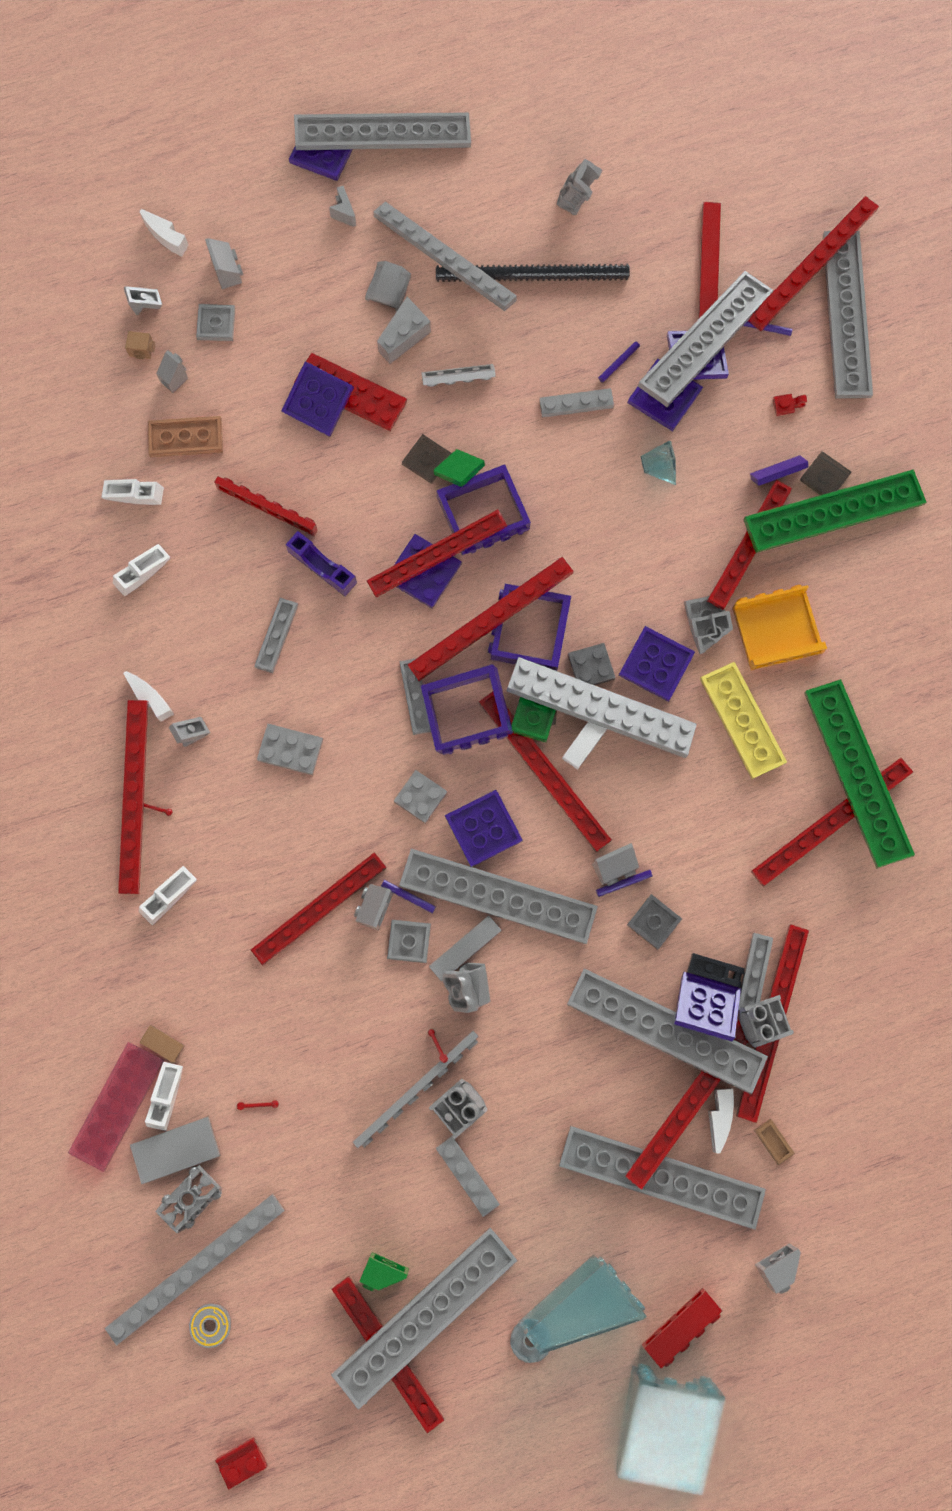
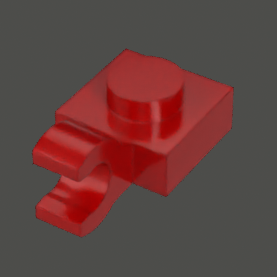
(786, 403)

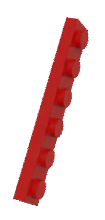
(272, 508)

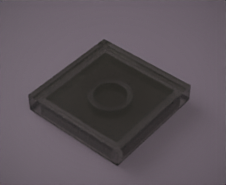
(425, 458)
(825, 474)

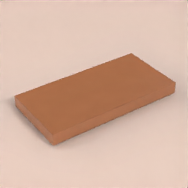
(185, 436)

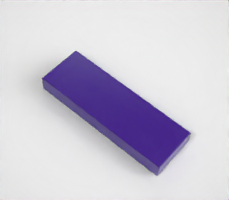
(779, 470)

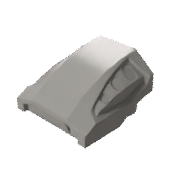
(388, 284)
(764, 1022)
(459, 1107)

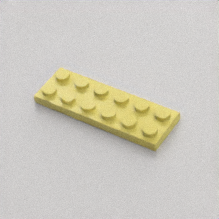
(743, 720)

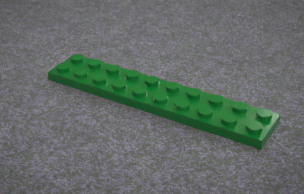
(834, 511)
(859, 774)

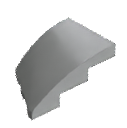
(707, 622)

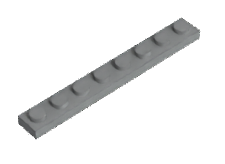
(410, 1096)

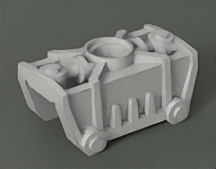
(577, 186)
(199, 1203)

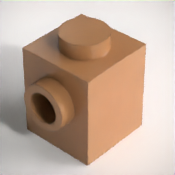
(139, 345)

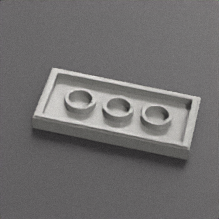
(175, 1150)

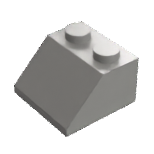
(224, 263)
(616, 864)
(374, 906)
(780, 1268)

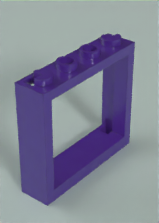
(476, 482)
(512, 657)
(460, 680)

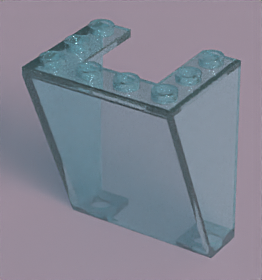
(582, 1308)
(669, 1431)

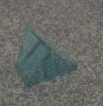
(661, 463)

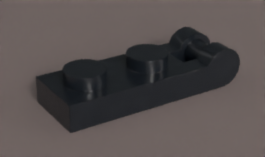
(715, 970)

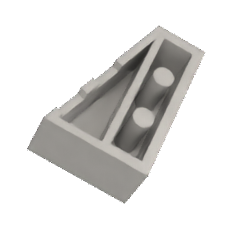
(403, 331)

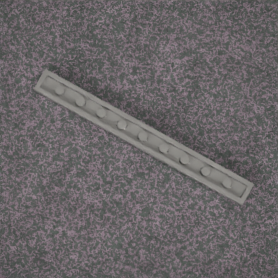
(445, 256)
(194, 1269)

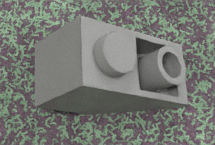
(172, 371)

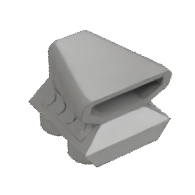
(467, 987)

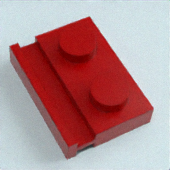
(241, 1463)

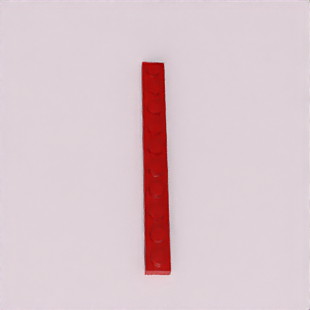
(813, 263)
(490, 618)
(551, 780)
(133, 797)
(821, 829)
(782, 985)
(676, 1123)

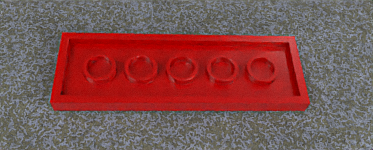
(367, 398)

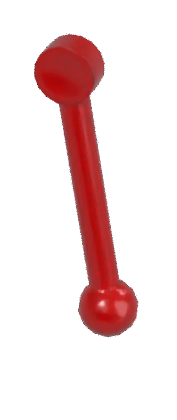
(168, 812)
(443, 1057)
(240, 1106)

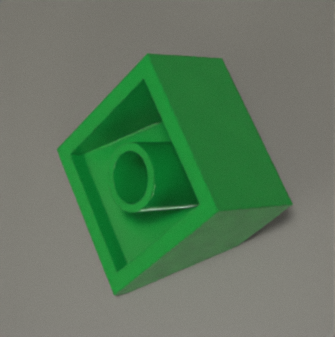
(382, 1272)

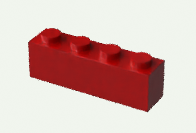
(682, 1328)

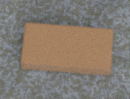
(162, 1044)
(774, 1142)

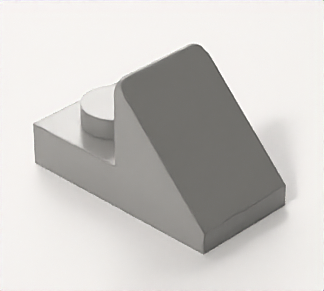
(343, 210)
(142, 298)
(189, 731)

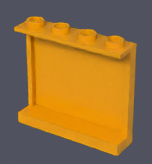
(778, 627)

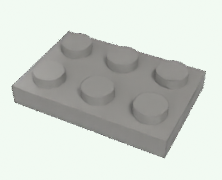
(290, 749)

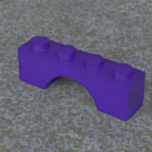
(311, 557)

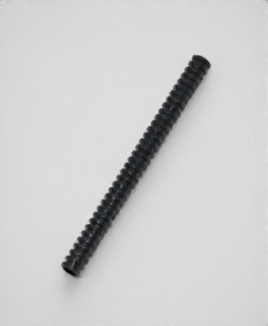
(546, 272)

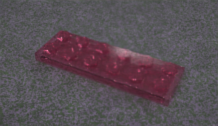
(116, 1106)

